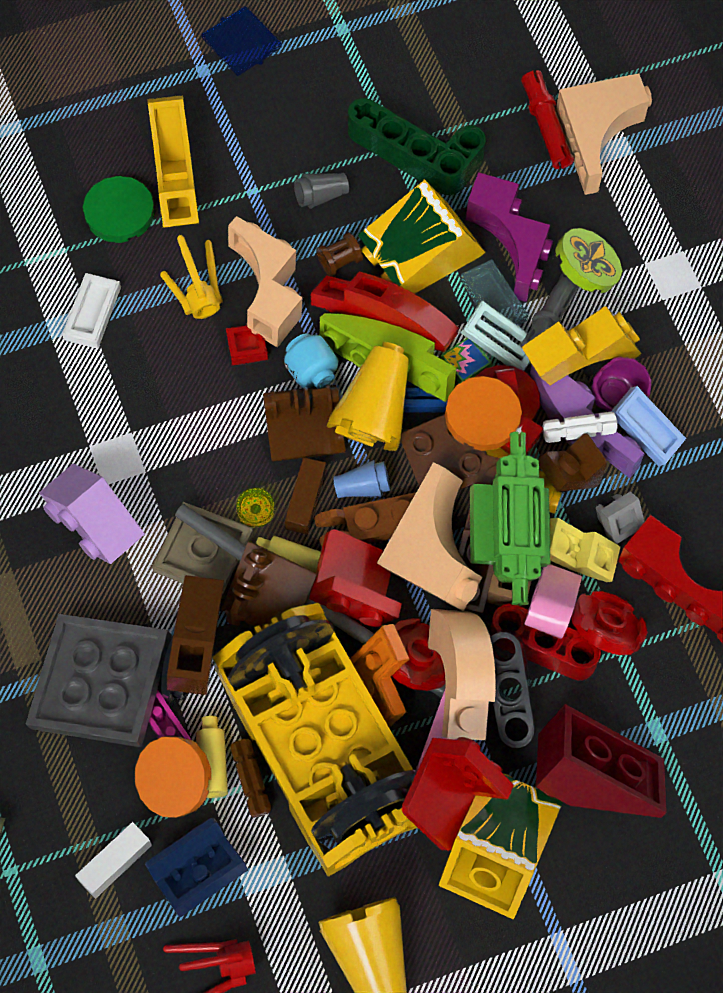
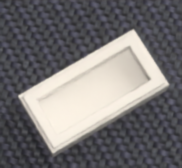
(91, 310)

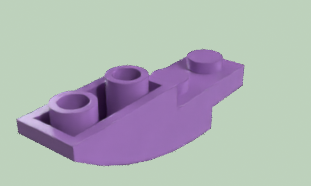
(574, 399)

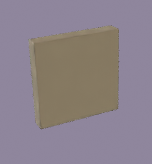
(195, 555)

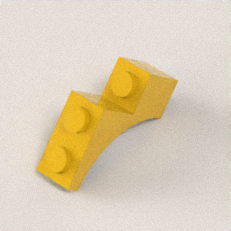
(173, 161)
(596, 339)

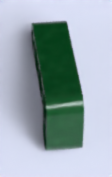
(373, 125)

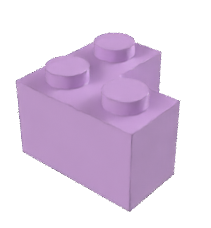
(92, 509)

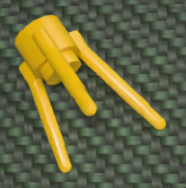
(201, 298)

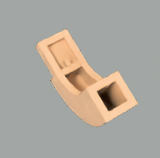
(468, 668)

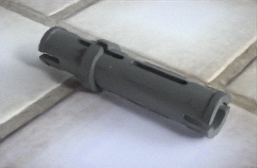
(553, 309)

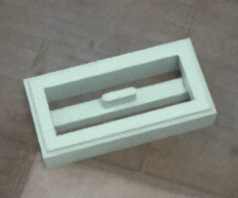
(489, 345)

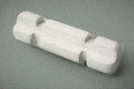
(576, 426)

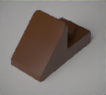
(575, 468)

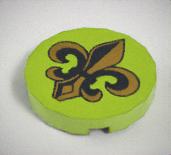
(588, 260)

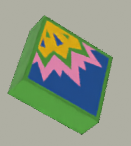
(467, 359)

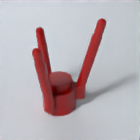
(232, 957)

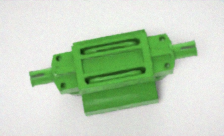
(512, 521)

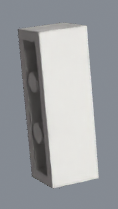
(113, 860)

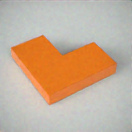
(376, 664)

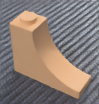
(596, 113)
(424, 544)

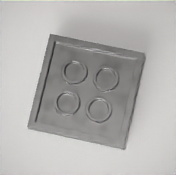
(99, 680)

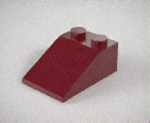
(598, 767)

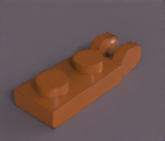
(367, 521)

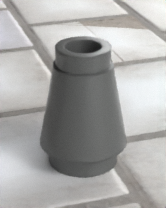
(320, 188)

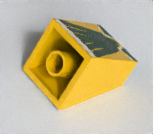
(419, 240)
(500, 847)

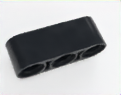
(518, 707)

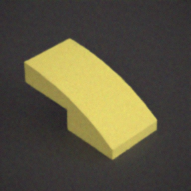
(582, 552)

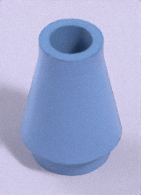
(364, 481)

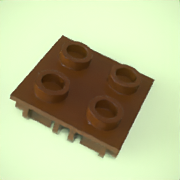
(299, 423)
(436, 444)
(266, 587)

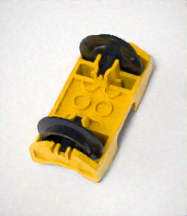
(319, 733)

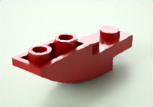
(386, 302)

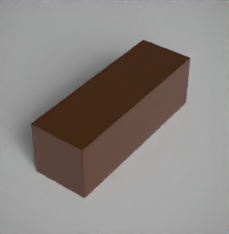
(305, 496)

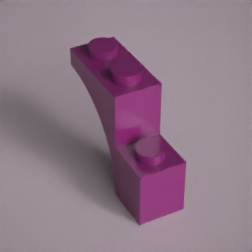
(496, 208)

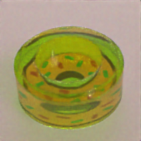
(255, 507)

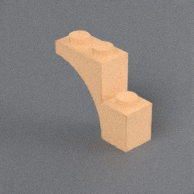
(273, 262)

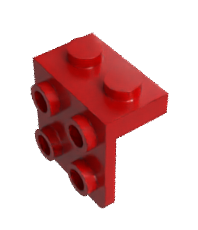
(353, 581)
(447, 786)

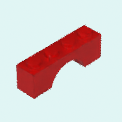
(655, 558)

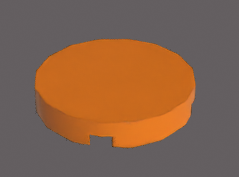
(483, 413)
(172, 776)

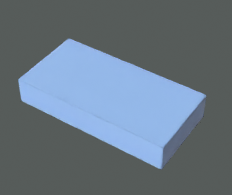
(648, 426)

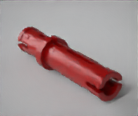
(543, 109)

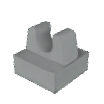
(621, 517)

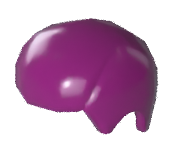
(616, 379)

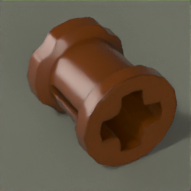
(339, 254)

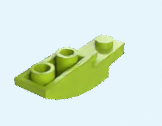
(356, 336)

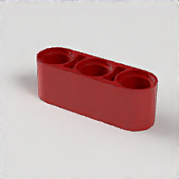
(555, 658)

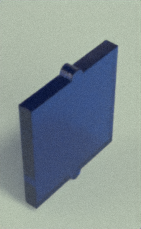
(241, 40)

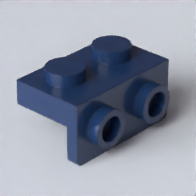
(195, 867)

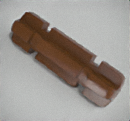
(250, 778)

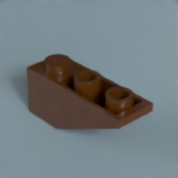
(194, 635)

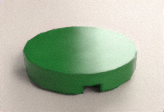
(118, 209)

